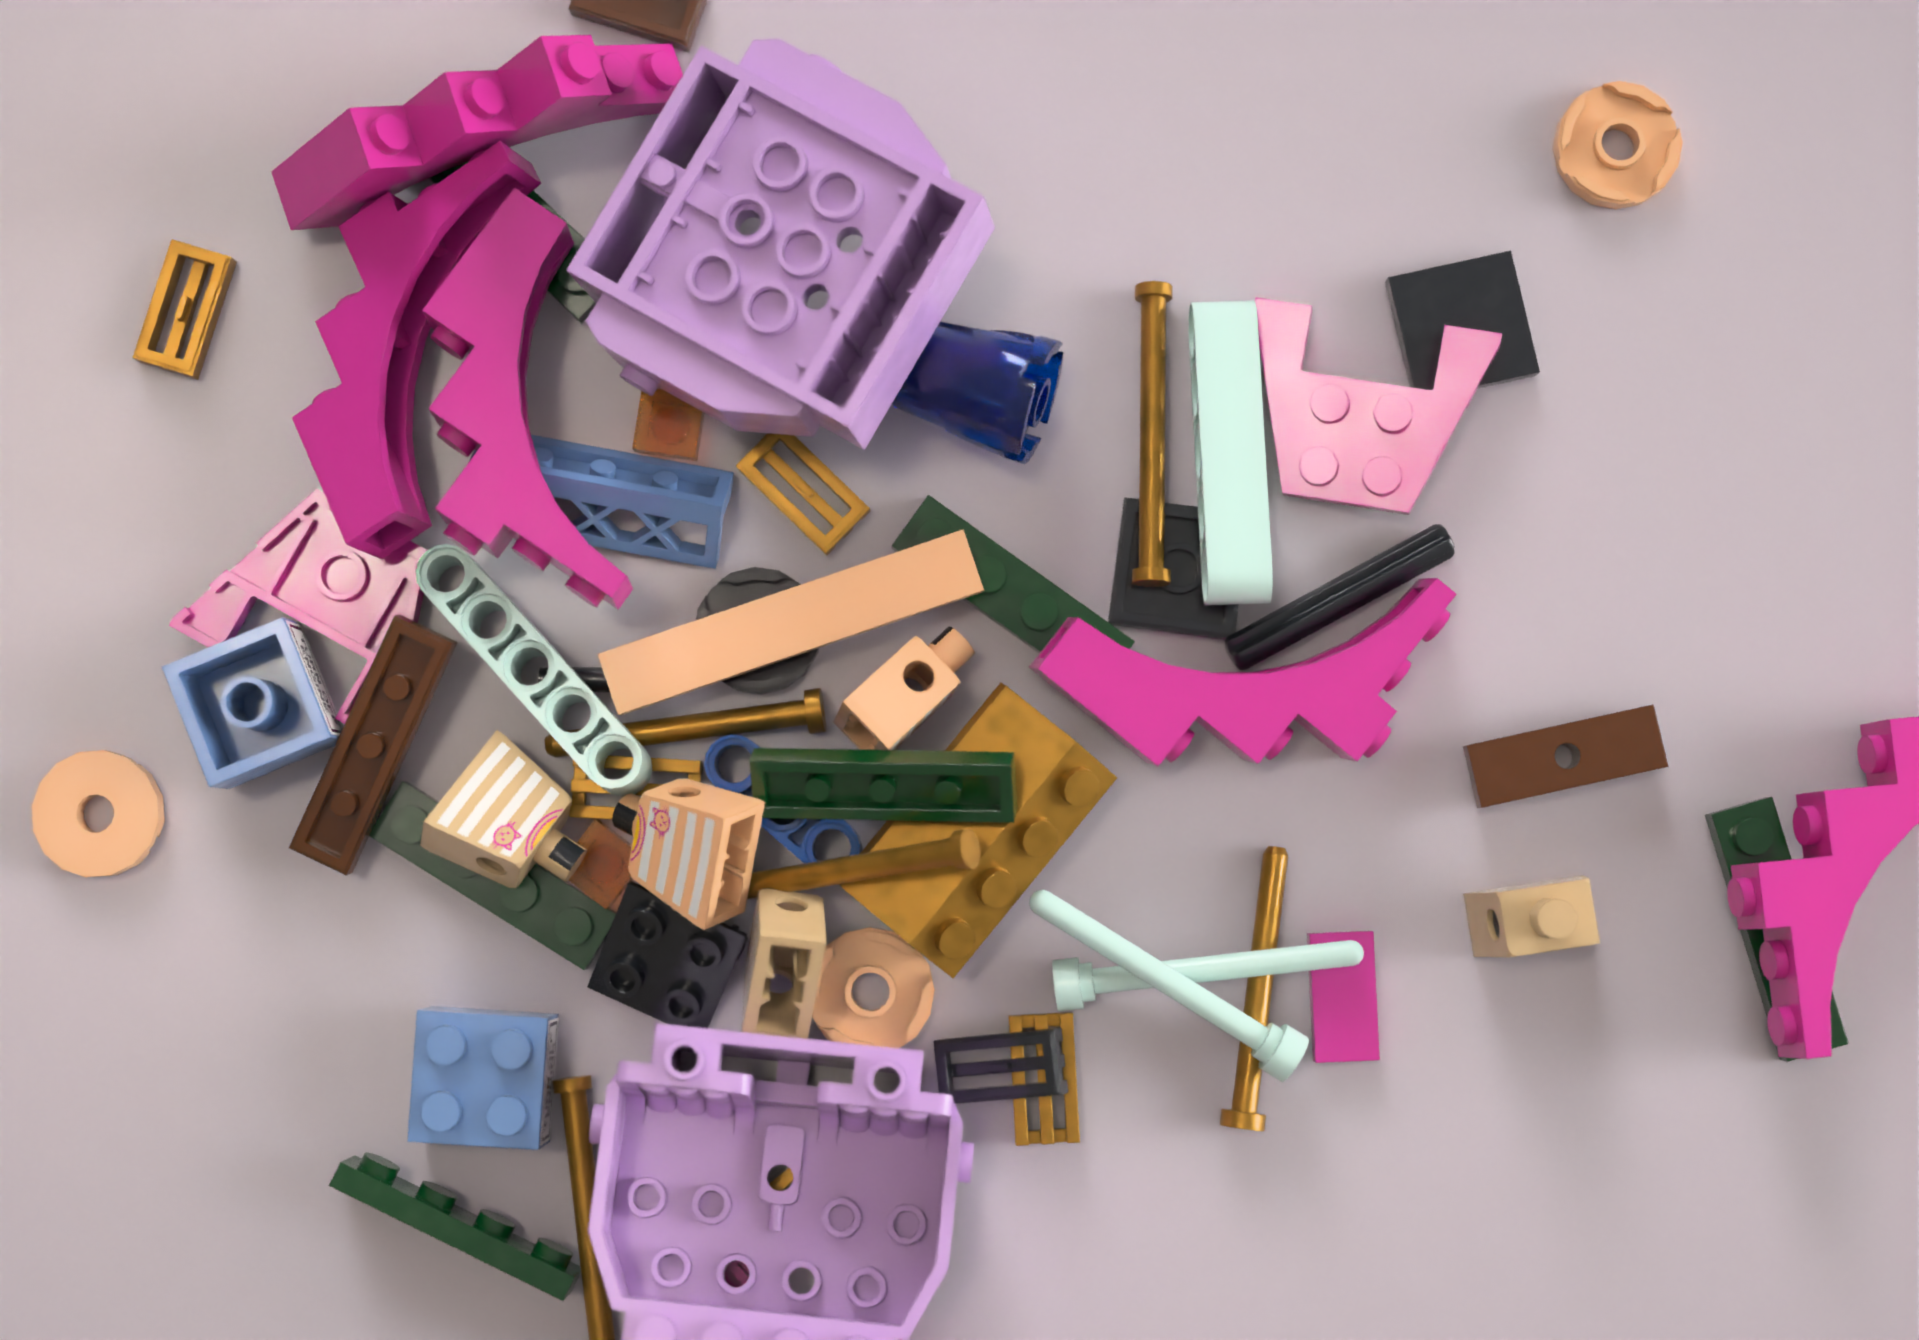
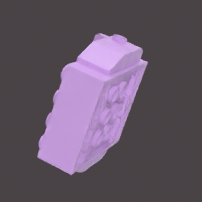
(727, 311)
(690, 1191)

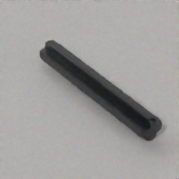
(1339, 597)

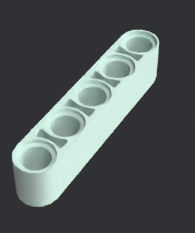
(1230, 453)
(509, 653)

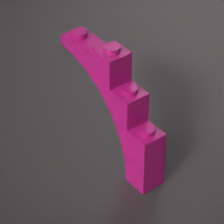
(537, 93)
(490, 313)
(377, 338)
(1249, 712)
(1811, 899)

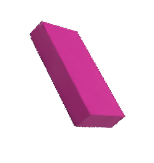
(1344, 1004)

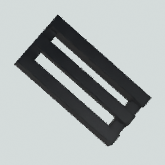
(1051, 1061)

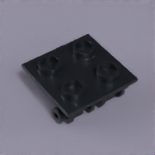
(665, 961)

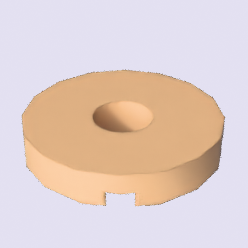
(1598, 176)
(61, 805)
(908, 981)

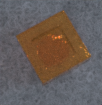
(667, 427)
(605, 866)

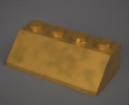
(952, 910)

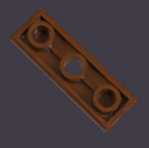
(1600, 751)

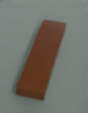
(373, 744)

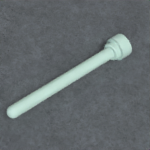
(1081, 982)
(1274, 1046)

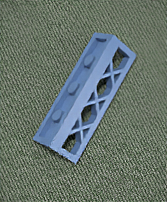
(651, 487)

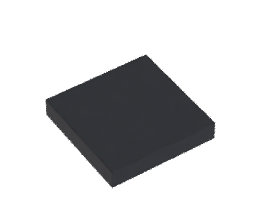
(1464, 294)
(1171, 607)

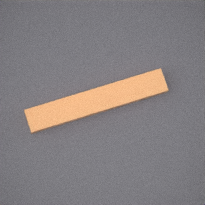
(790, 622)

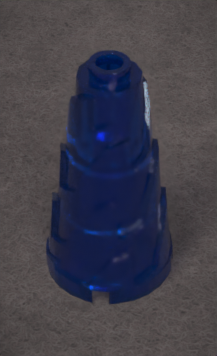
(985, 386)

